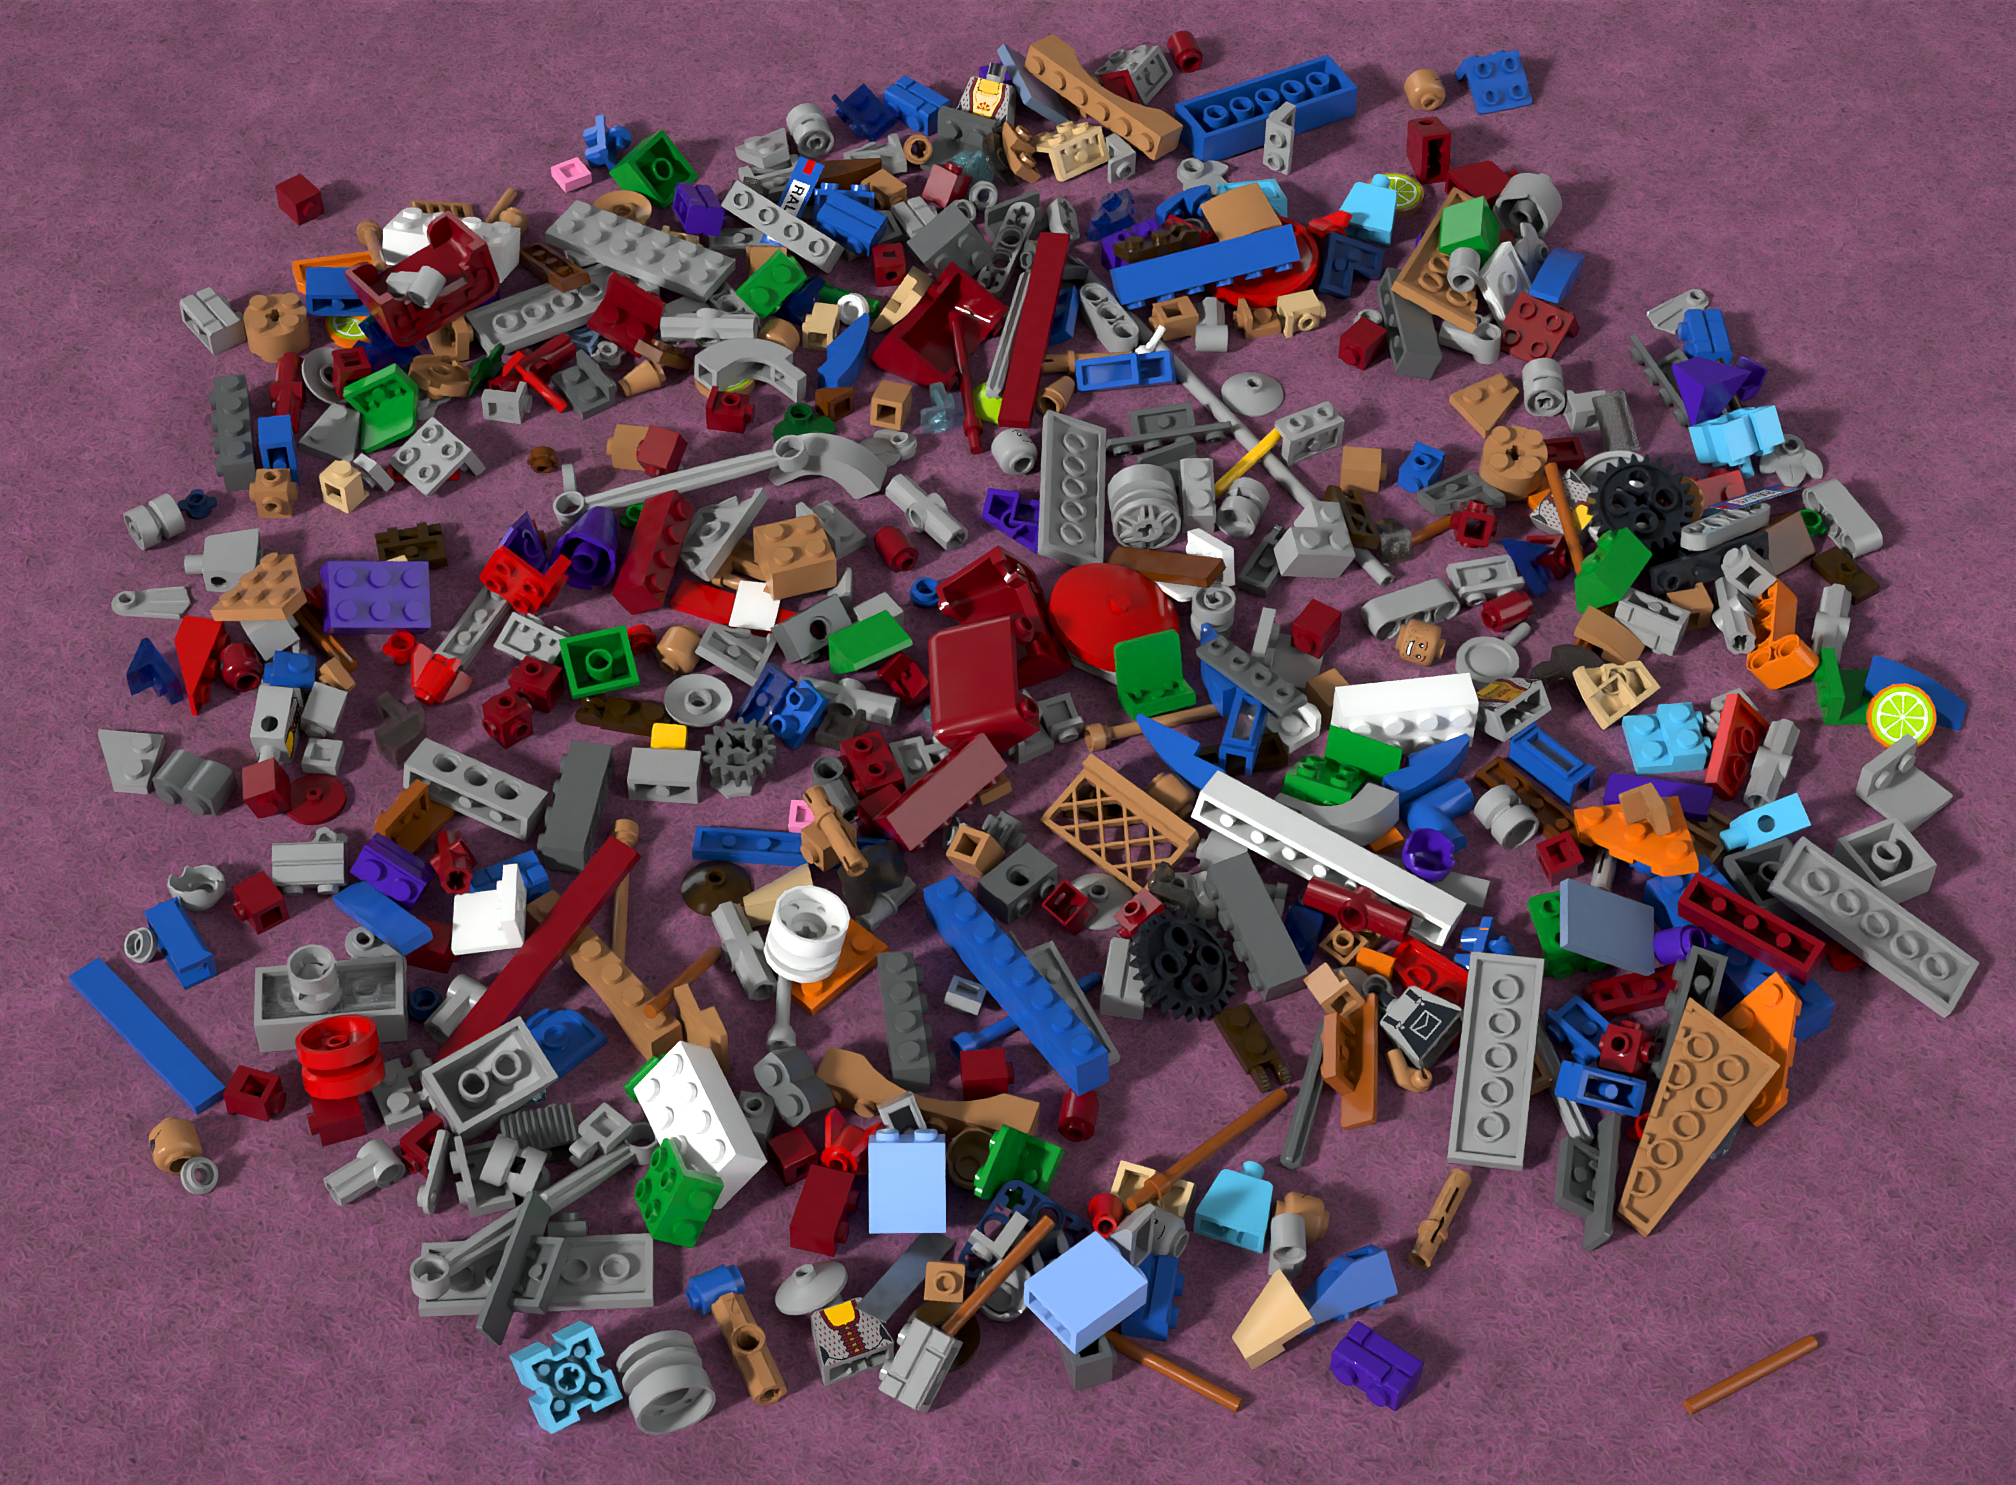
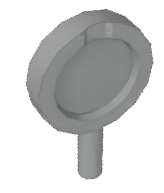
(1491, 657)

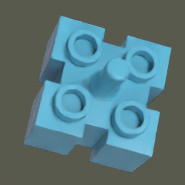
(1737, 436)
(566, 1376)

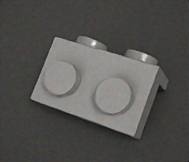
(1280, 138)
(1483, 579)
(480, 1195)

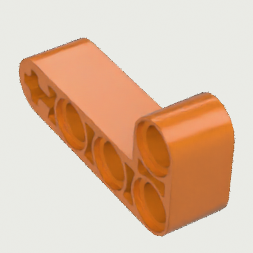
(1779, 653)

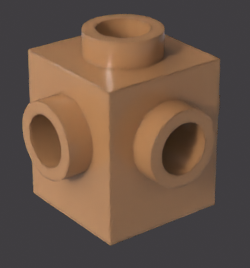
(273, 493)

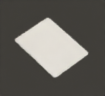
(753, 607)

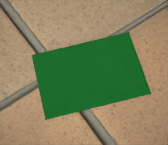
(1366, 754)

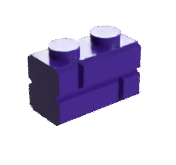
(699, 209)
(393, 871)
(1375, 1366)

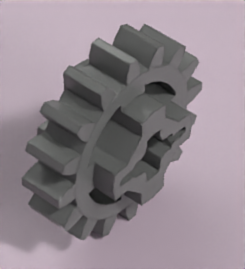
(739, 752)

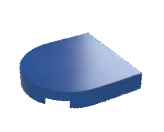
(565, 1038)

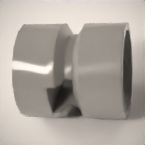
(810, 130)
(1543, 387)
(1242, 507)
(157, 520)
(1215, 607)
(1507, 816)
(313, 979)
(500, 1162)

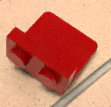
(522, 583)

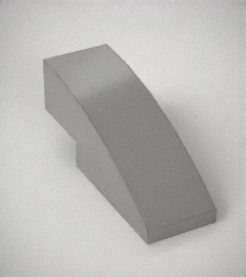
(1135, 1235)

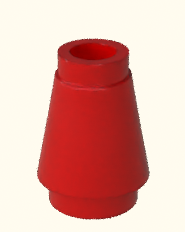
(1105, 1213)

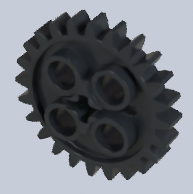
(1658, 484)
(1161, 958)

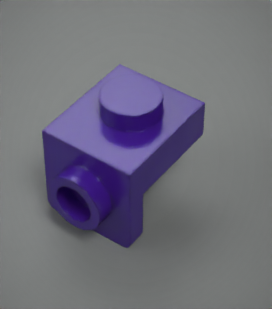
(1754, 381)

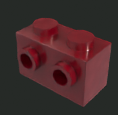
(869, 764)
(824, 1211)

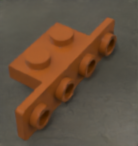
(413, 818)
(1352, 1062)

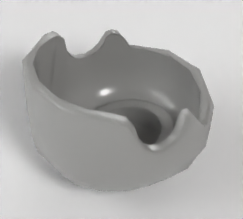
(198, 887)
(1008, 1300)

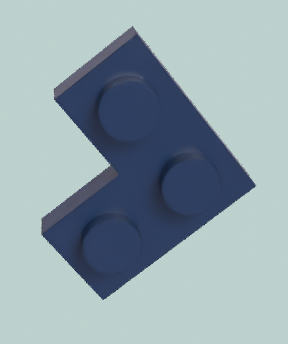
(1344, 258)

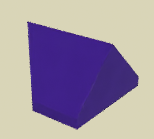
(1707, 386)
(525, 543)

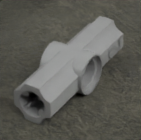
(707, 327)
(926, 512)
(1734, 617)
(1832, 620)
(852, 695)
(1771, 764)
(744, 951)

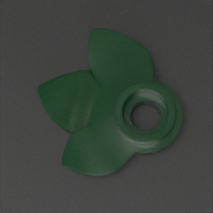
(486, 369)
(802, 420)

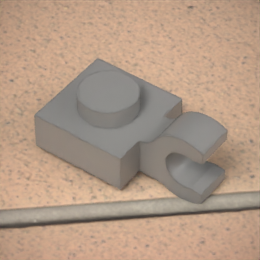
(600, 1131)

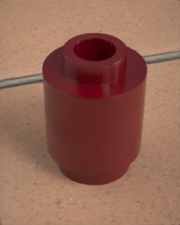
(1185, 51)
(895, 549)
(1506, 610)
(1078, 1116)

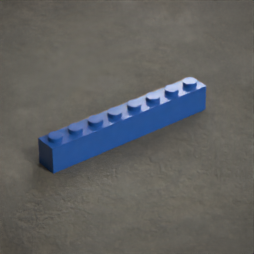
(1017, 986)

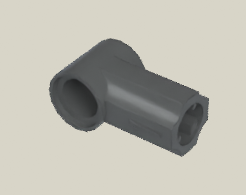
(828, 773)

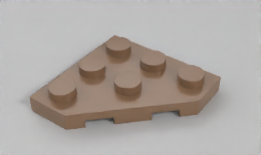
(265, 593)

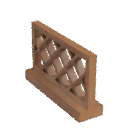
(1132, 800)

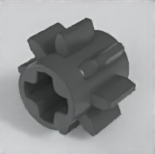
(1005, 830)

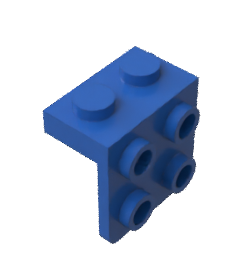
(1496, 81)

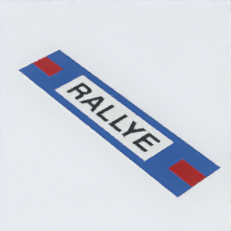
(798, 190)
(1753, 497)

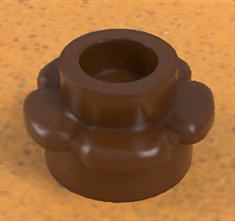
(543, 459)

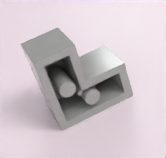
(1317, 543)

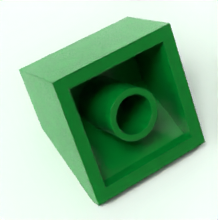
(654, 170)
(1610, 569)
(598, 662)

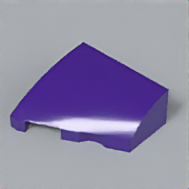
(1013, 516)

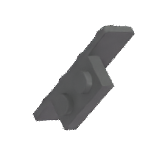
(1662, 375)
(1164, 426)
(1252, 676)
(1588, 1179)
(526, 1271)

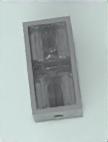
(367, 986)

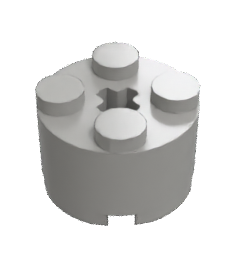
(1529, 200)

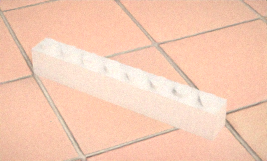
(1318, 852)

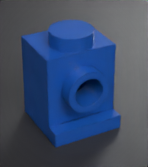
(1421, 468)

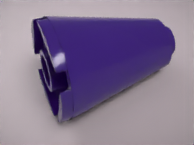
(591, 548)

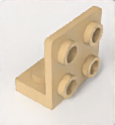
(1073, 148)

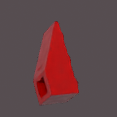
(198, 649)

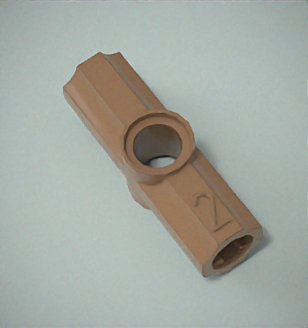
(754, 1365)

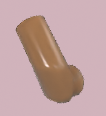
(1406, 1076)

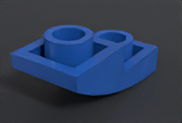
(1184, 204)

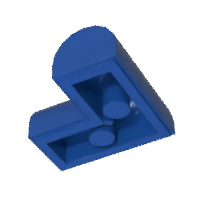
(1439, 809)

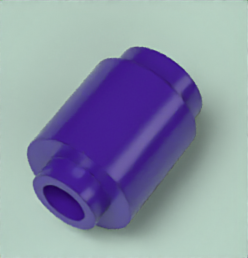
(1676, 943)

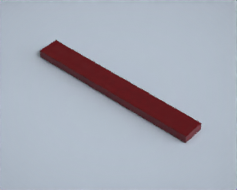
(1034, 330)
(545, 945)

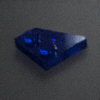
(1112, 216)

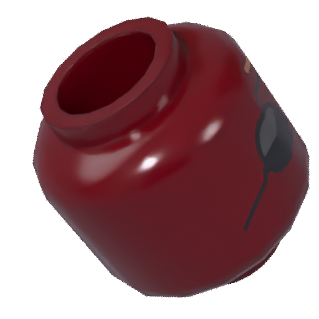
(241, 666)

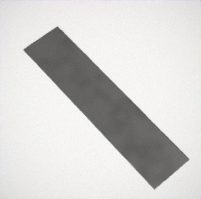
(904, 1276)

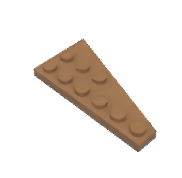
(1425, 277)
(1699, 1099)

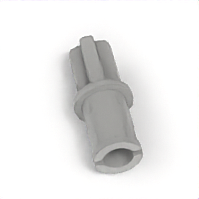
(886, 905)

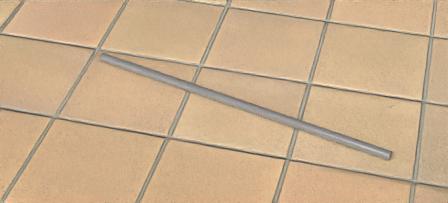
(1246, 437)

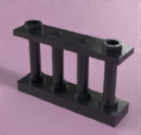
(1698, 567)

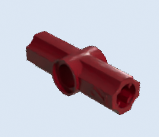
(540, 362)
(288, 389)
(453, 862)
(1358, 909)

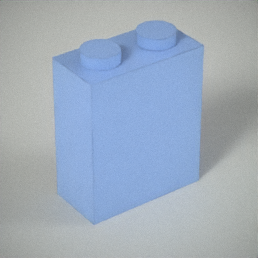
(907, 1182)
(1086, 1292)

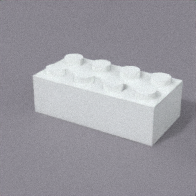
(408, 234)
(1409, 711)
(695, 1107)

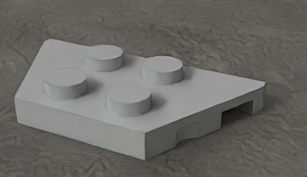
(716, 532)

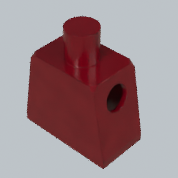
(1428, 139)
(1479, 180)

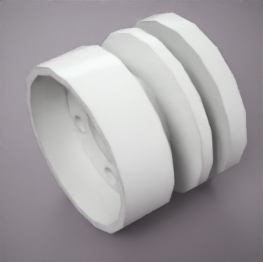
(806, 934)

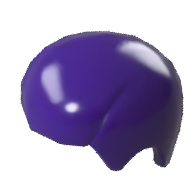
(1428, 855)

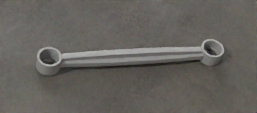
(685, 480)
(556, 1196)

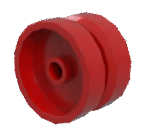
(340, 1056)

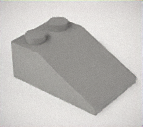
(488, 1079)

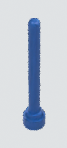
(975, 1041)

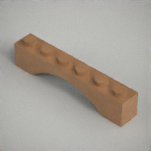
(1141, 126)
(614, 984)
(862, 1088)

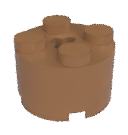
(276, 325)
(1514, 461)

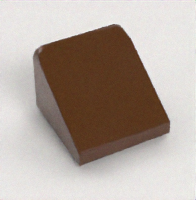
(835, 402)

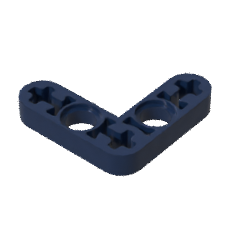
(1033, 1203)

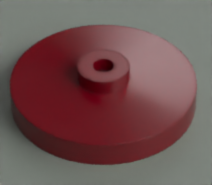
(316, 799)

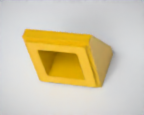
(669, 736)

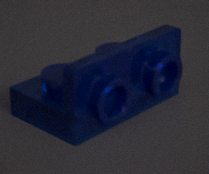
(866, 113)

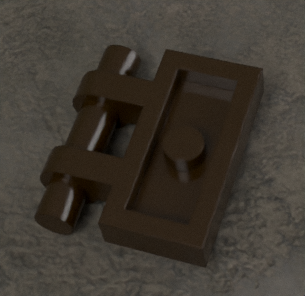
(416, 543)

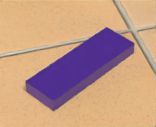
(1693, 798)

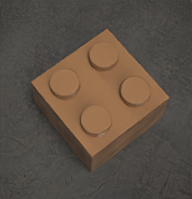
(795, 556)

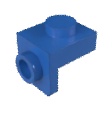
(290, 670)

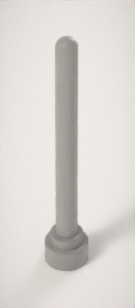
(781, 1033)

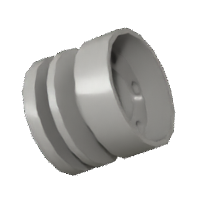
(1144, 507)
(665, 1382)

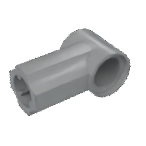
(419, 286)
(1211, 329)
(1482, 344)
(459, 1000)
(373, 1167)
(1287, 1245)

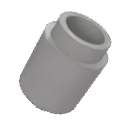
(1463, 269)

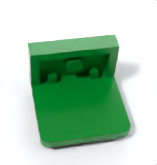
(772, 284)
(387, 406)
(1151, 675)
(1839, 691)
(1322, 783)
(1557, 961)
(1017, 1157)
(675, 1199)

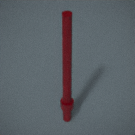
(972, 424)

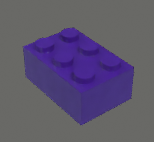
(375, 597)

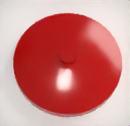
(1264, 290)
(1106, 605)

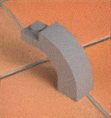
(750, 359)
(837, 459)
(1358, 820)

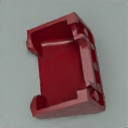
(451, 251)
(922, 342)
(1003, 585)
(977, 682)

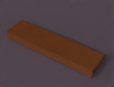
(553, 267)
(1169, 566)
(1551, 815)

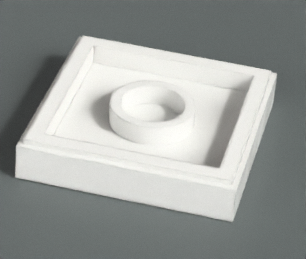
(1502, 281)

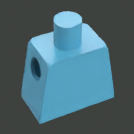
(1372, 211)
(1766, 824)
(1237, 1208)

